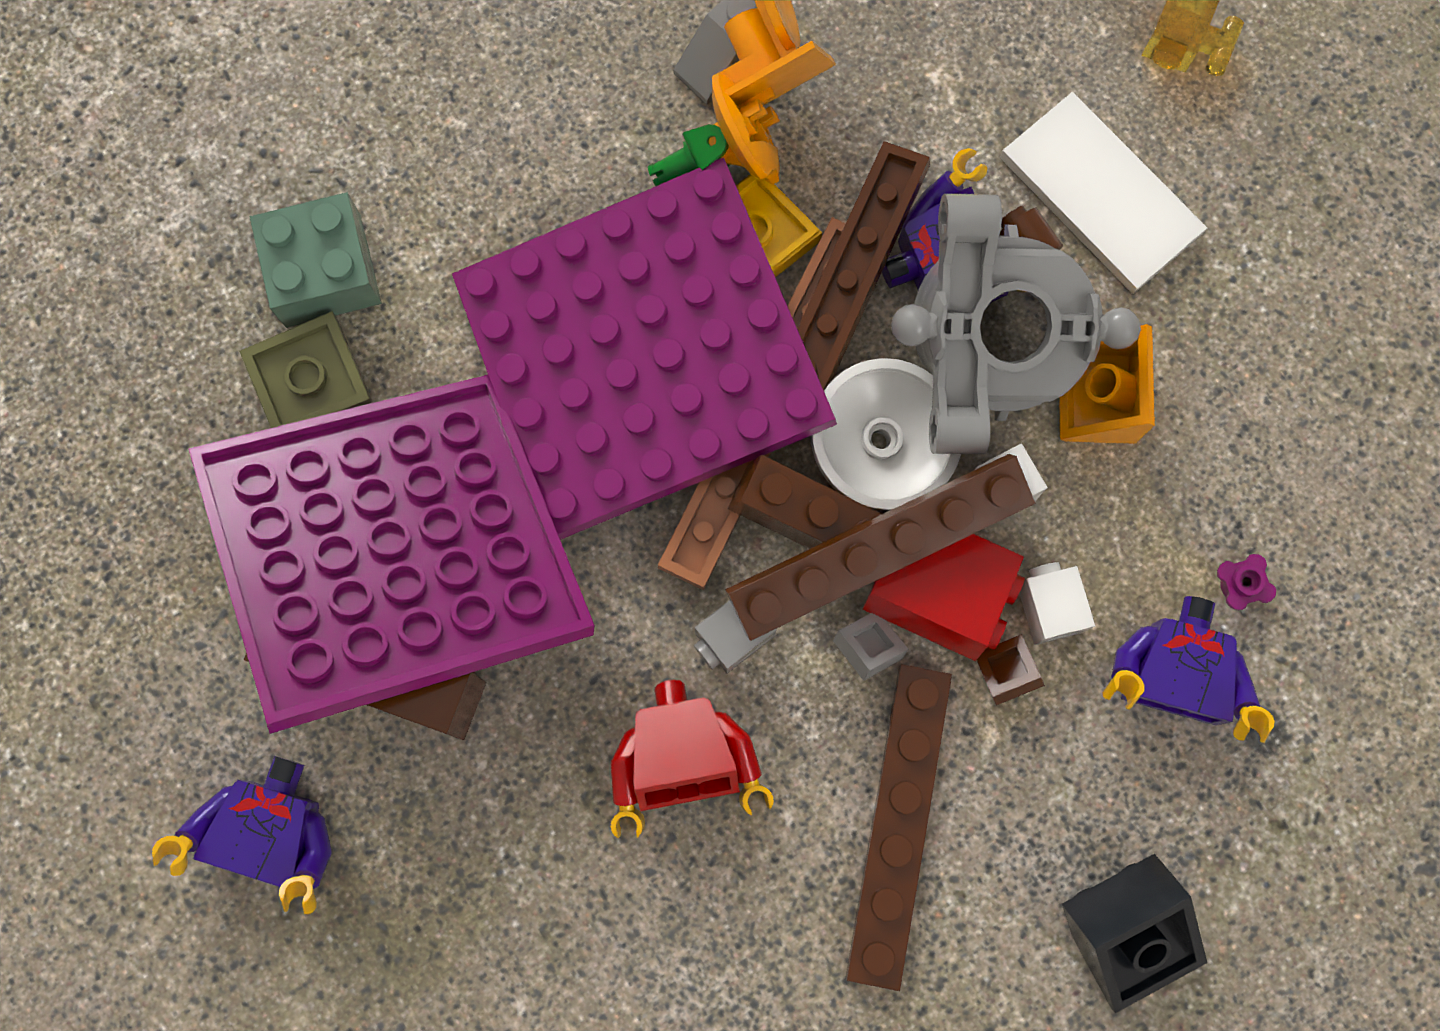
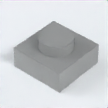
(870, 645)

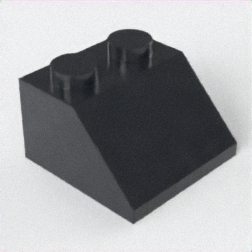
(1136, 931)

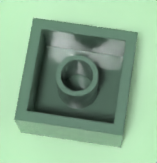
(315, 259)

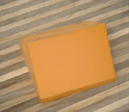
(1113, 396)

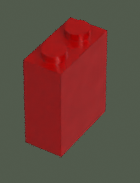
(952, 595)

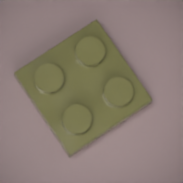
(305, 372)

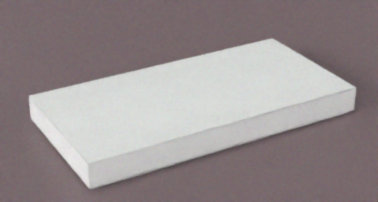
(1102, 192)

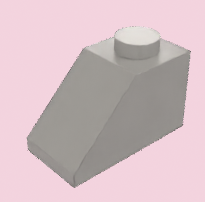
(710, 49)

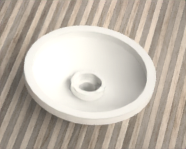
(888, 400)

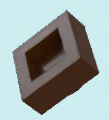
(1009, 670)

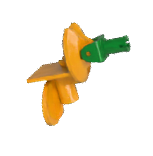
(768, 67)

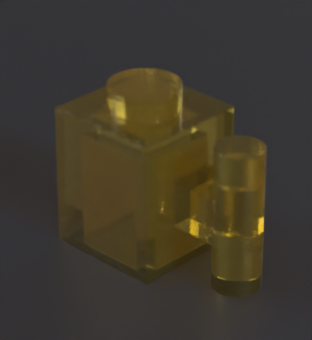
(1185, 29)

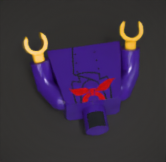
(920, 232)
(1189, 672)
(258, 834)

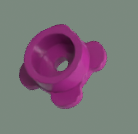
(1231, 583)

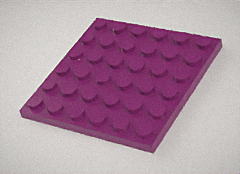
(642, 349)
(385, 550)

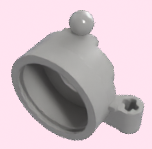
(948, 313)

